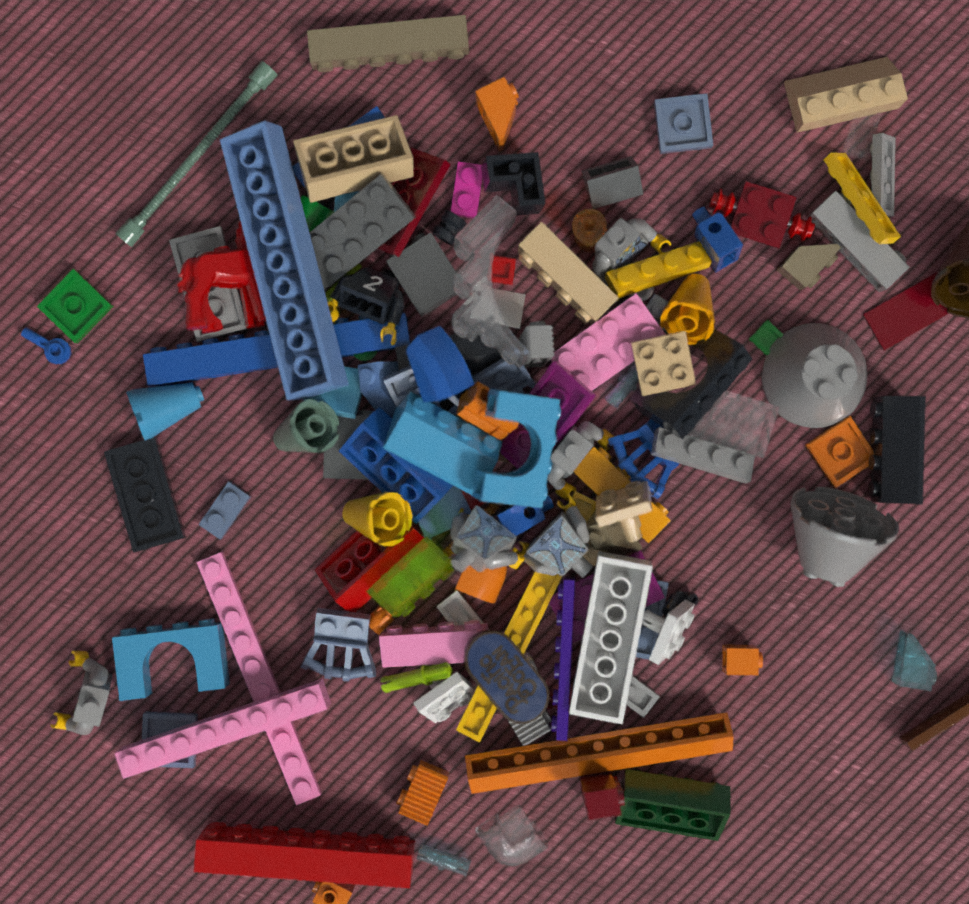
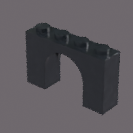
(683, 410)

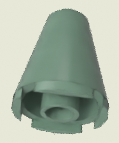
(308, 428)

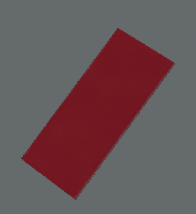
(905, 314)

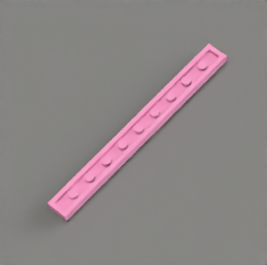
(257, 674)

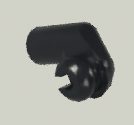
(677, 598)

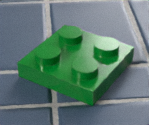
(75, 306)

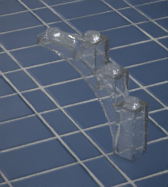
(480, 313)

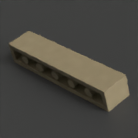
(388, 43)

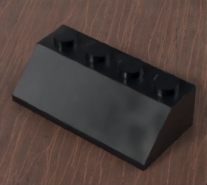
(898, 449)

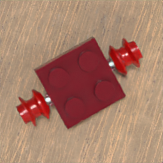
(762, 214)

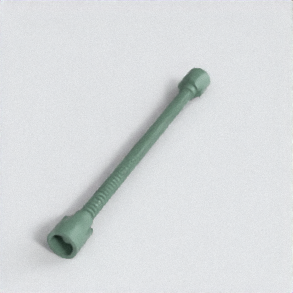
(259, 79)

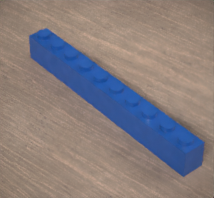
(257, 353)

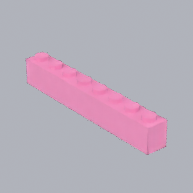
(223, 728)

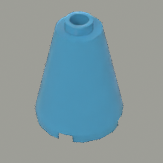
(163, 406)

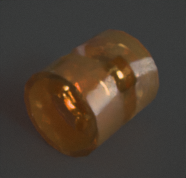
(588, 229)

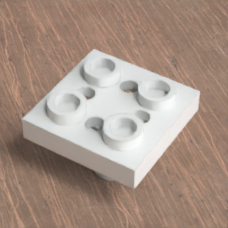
(669, 630)
(445, 697)

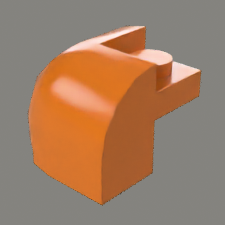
(483, 584)

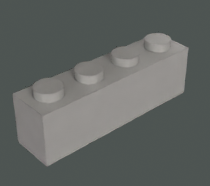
(843, 227)

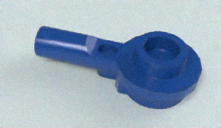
(55, 350)

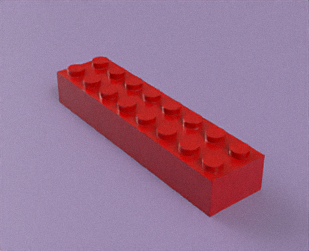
(305, 855)

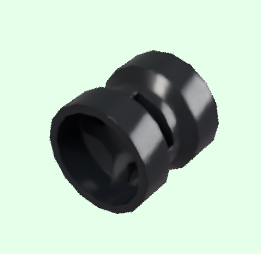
(448, 227)

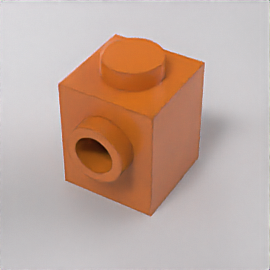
(741, 660)
(332, 893)

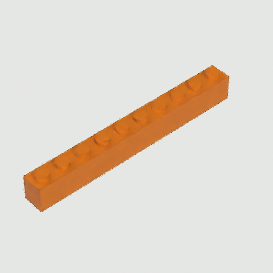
(599, 753)

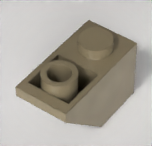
(806, 262)

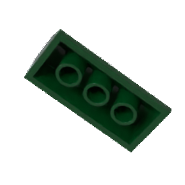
(674, 805)

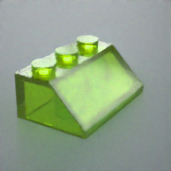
(412, 577)

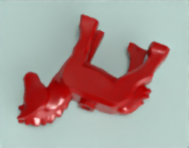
(223, 270)

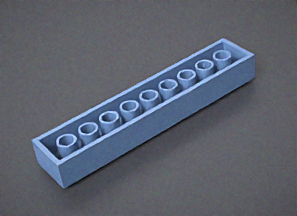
(284, 261)

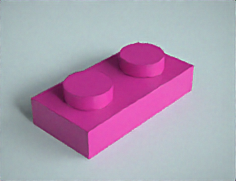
(467, 190)

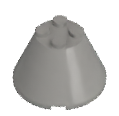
(814, 375)
(838, 533)

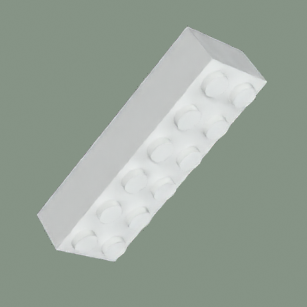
(610, 637)

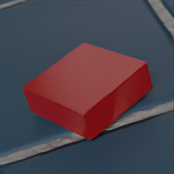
(503, 270)

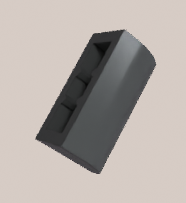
(612, 182)

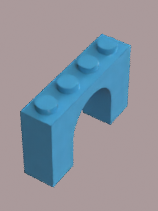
(528, 483)
(134, 649)

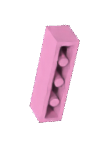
(426, 644)

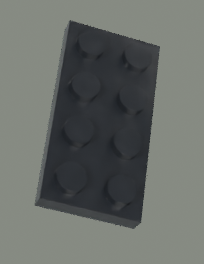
(144, 494)

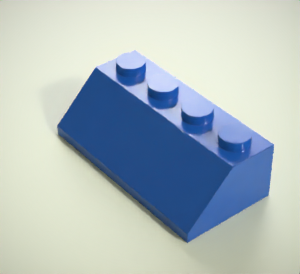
(390, 471)

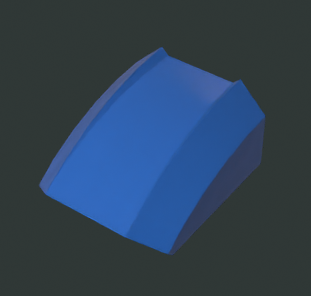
(438, 366)

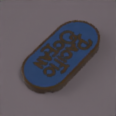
(506, 676)

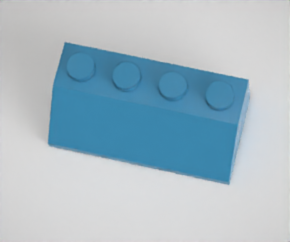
(440, 442)

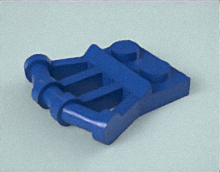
(646, 436)

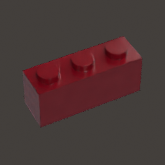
(601, 795)

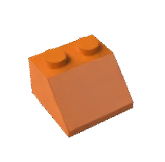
(497, 108)

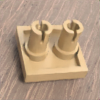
(663, 363)
(624, 506)

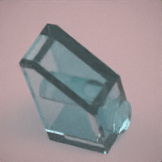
(912, 664)

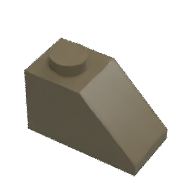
(610, 537)

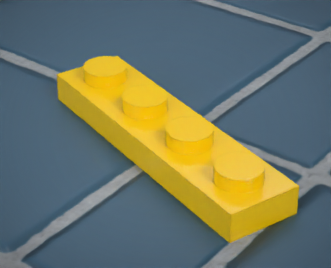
(861, 197)
(658, 269)

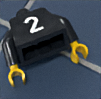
(371, 296)

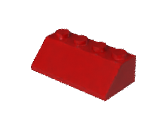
(360, 564)

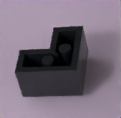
(518, 175)

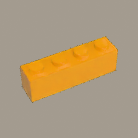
(602, 475)

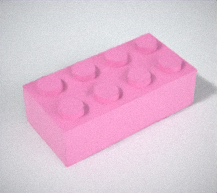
(606, 344)

